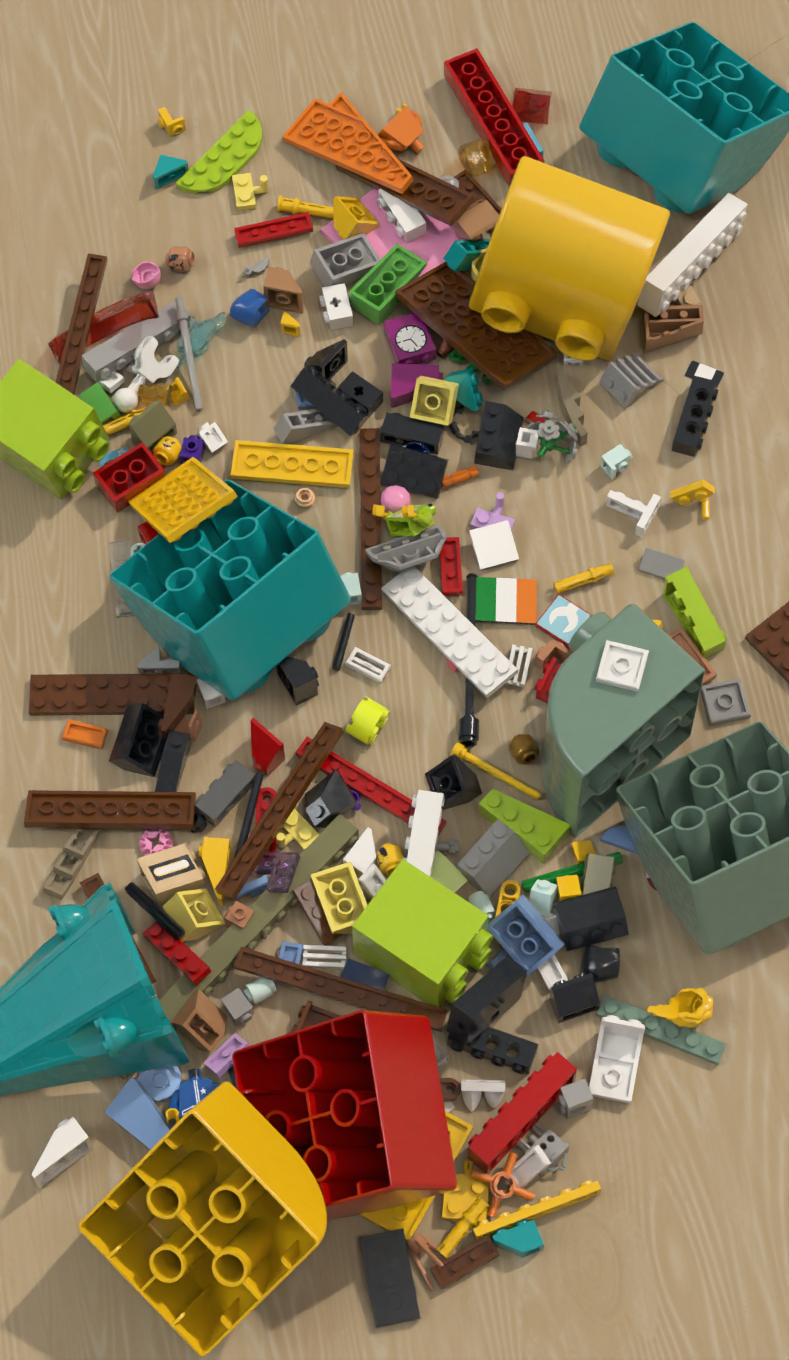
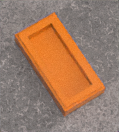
(84, 734)

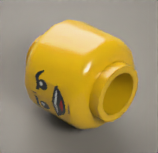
(167, 451)

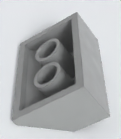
(493, 858)

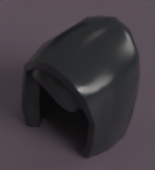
(601, 962)

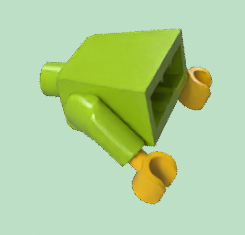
(407, 521)

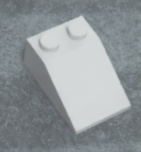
(63, 1149)

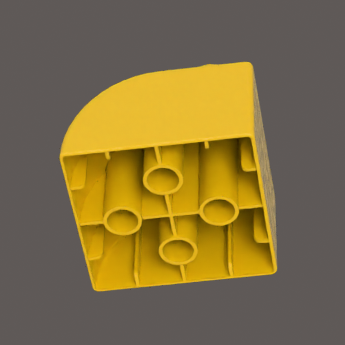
(567, 260)
(211, 1218)

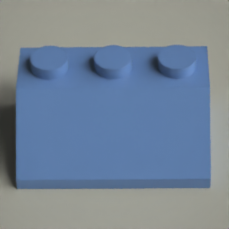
(525, 934)

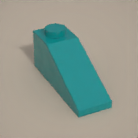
(464, 252)

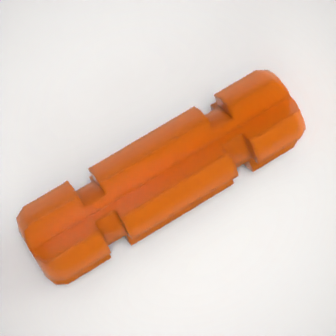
(460, 476)

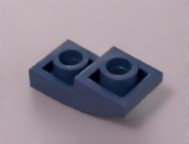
(364, 974)

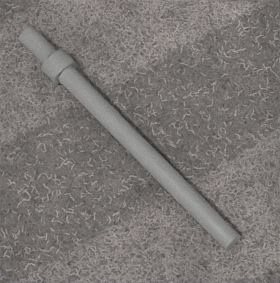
(182, 318)

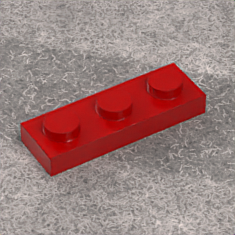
(451, 567)

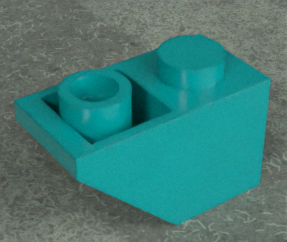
(468, 390)
(520, 1240)

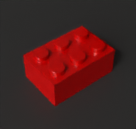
(128, 476)

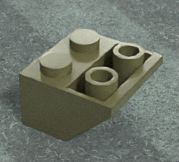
(152, 425)

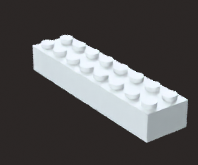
(692, 255)

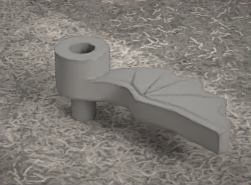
(257, 269)

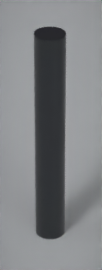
(343, 642)

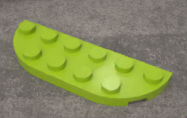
(225, 157)

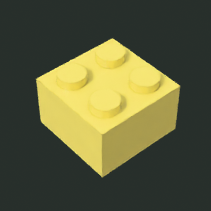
(434, 400)

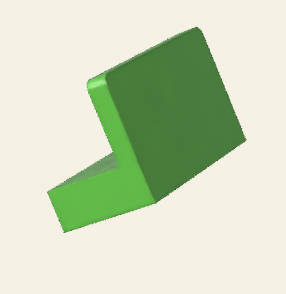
(101, 402)

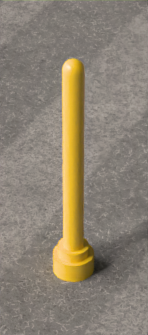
(460, 750)

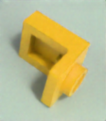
(171, 126)

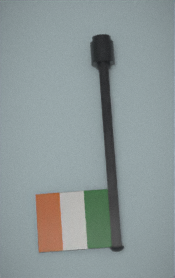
(494, 602)

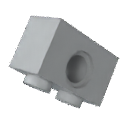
(575, 1099)

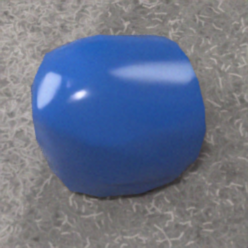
(249, 308)

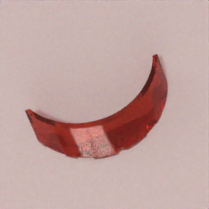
(112, 319)

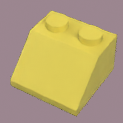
(194, 913)

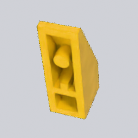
(215, 858)

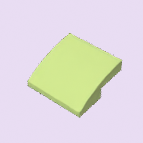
(447, 873)

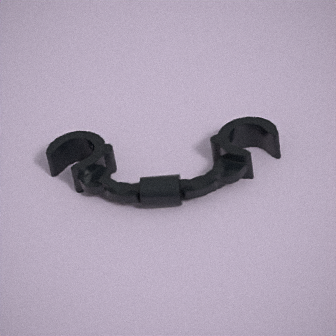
(455, 430)

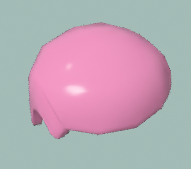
(146, 275)
(394, 498)

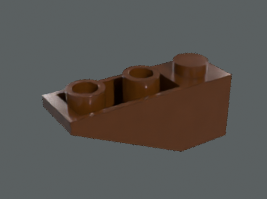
(180, 699)

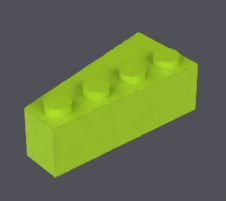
(693, 612)
(535, 828)

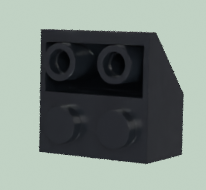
(574, 997)

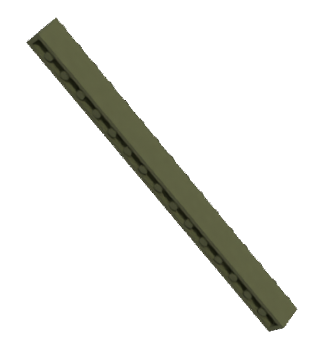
(268, 910)

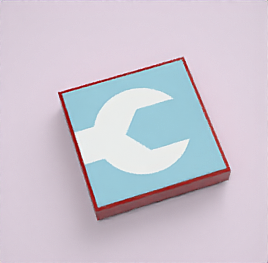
(562, 620)

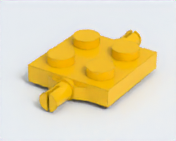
(464, 1195)

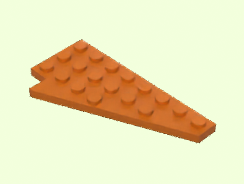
(345, 139)

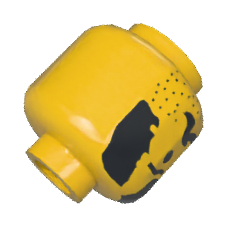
(388, 858)

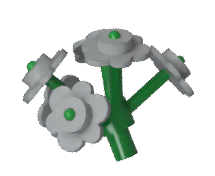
(552, 433)

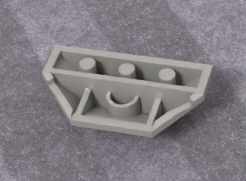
(408, 550)

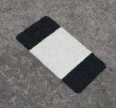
(704, 371)

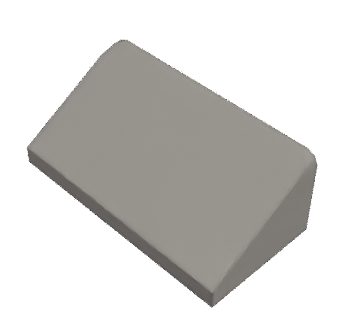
(660, 563)

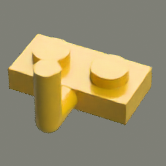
(695, 491)

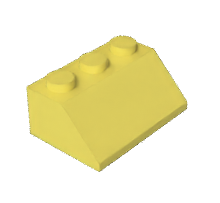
(340, 896)

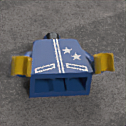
(189, 1094)

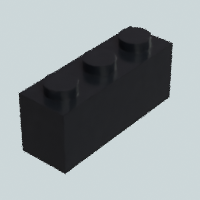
(403, 430)

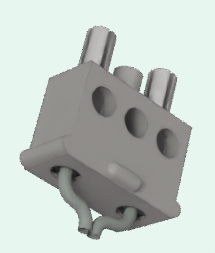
(553, 1150)

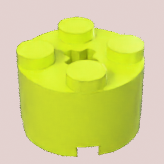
(367, 720)

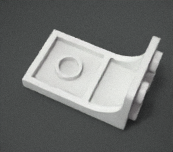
(616, 1059)

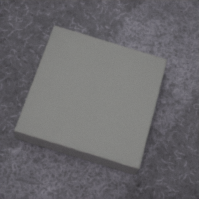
(725, 702)

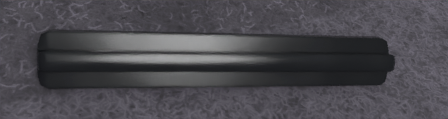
(154, 910)

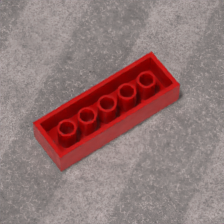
(521, 1113)

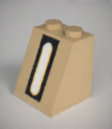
(171, 872)

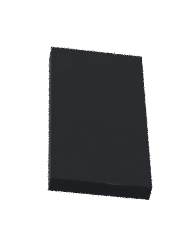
(389, 1278)

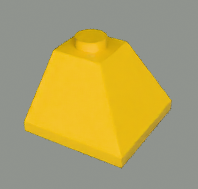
(352, 217)

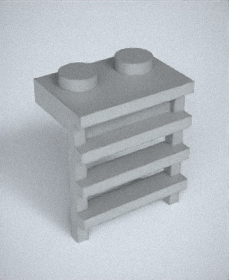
(628, 377)

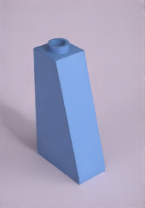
(138, 1113)

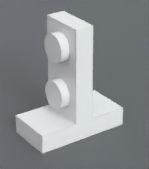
(634, 509)

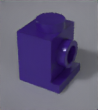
(191, 448)

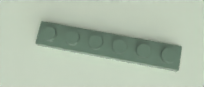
(665, 1030)

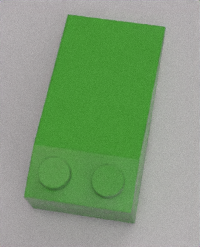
(376, 290)

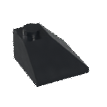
(329, 359)
(455, 781)
(329, 800)

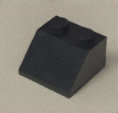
(298, 679)

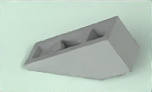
(301, 425)

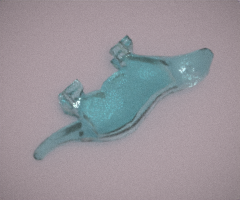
(201, 335)

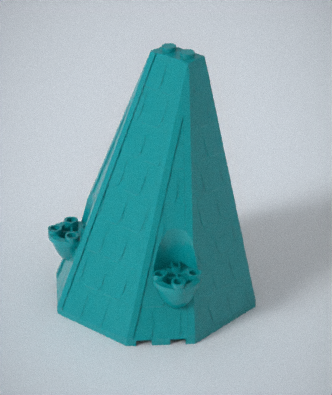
(83, 1004)

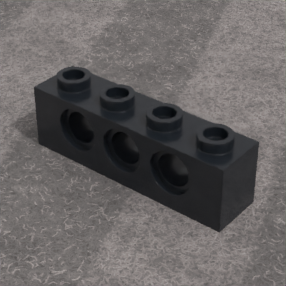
(700, 389)
(522, 1063)

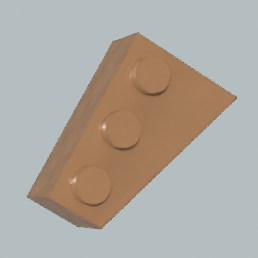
(672, 325)

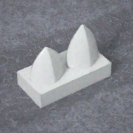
(473, 1089)

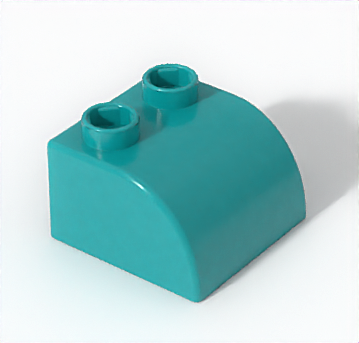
(686, 117)
(234, 592)

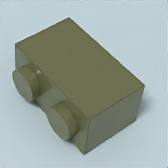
(597, 873)

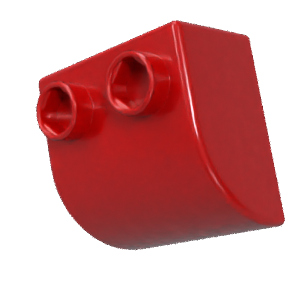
(357, 1107)

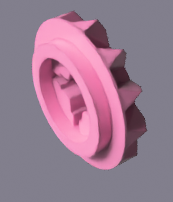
(146, 845)

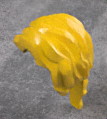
(686, 1009)

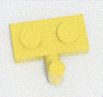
(245, 191)
(297, 830)

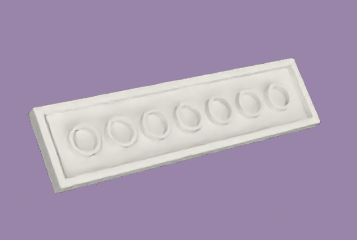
(449, 631)

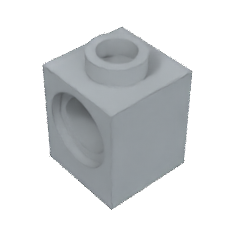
(237, 1007)

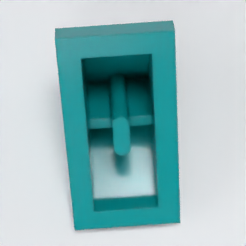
(168, 170)

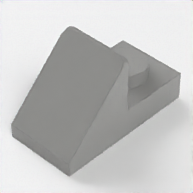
(153, 665)

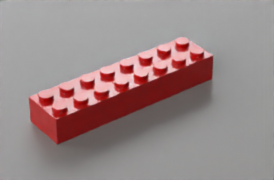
(490, 111)

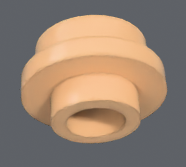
(305, 492)

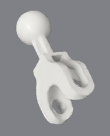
(146, 371)

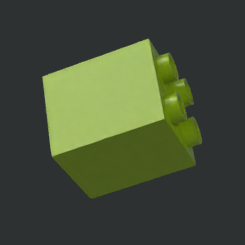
(47, 430)
(422, 935)

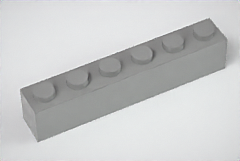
(120, 349)

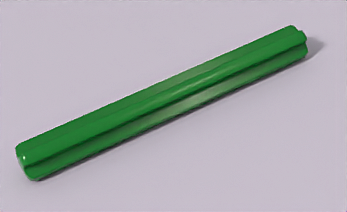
(571, 870)

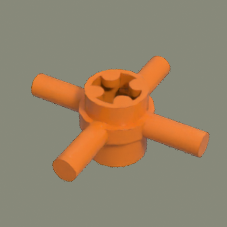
(509, 1180)

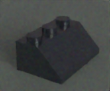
(498, 436)
(139, 741)
(591, 918)

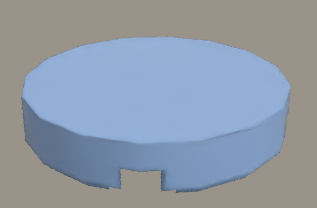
(161, 1082)

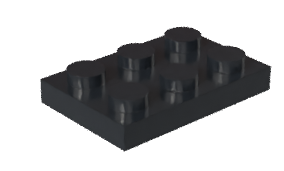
(414, 470)

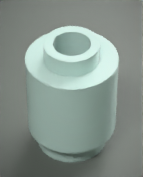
(482, 902)
(259, 990)

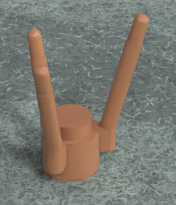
(420, 1246)

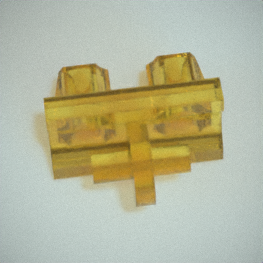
(152, 392)

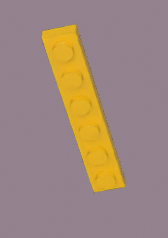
(545, 1206)

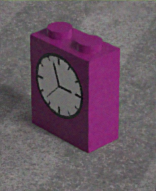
(409, 340)

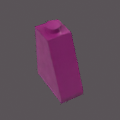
(404, 380)

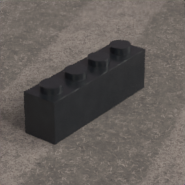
(330, 400)

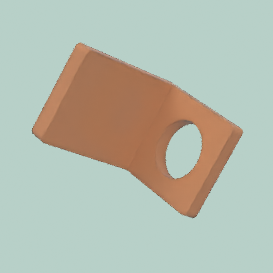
(190, 726)

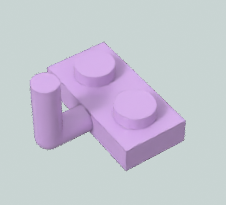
(484, 518)
(221, 1059)

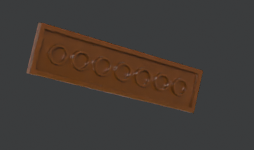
(426, 194)
(96, 693)
(110, 809)

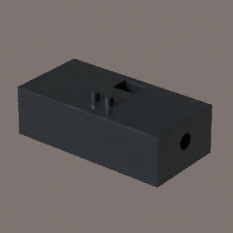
(486, 1000)

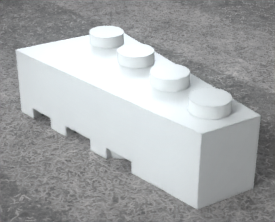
(424, 830)

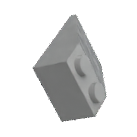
(344, 260)

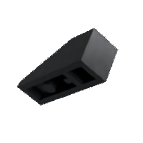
(173, 761)

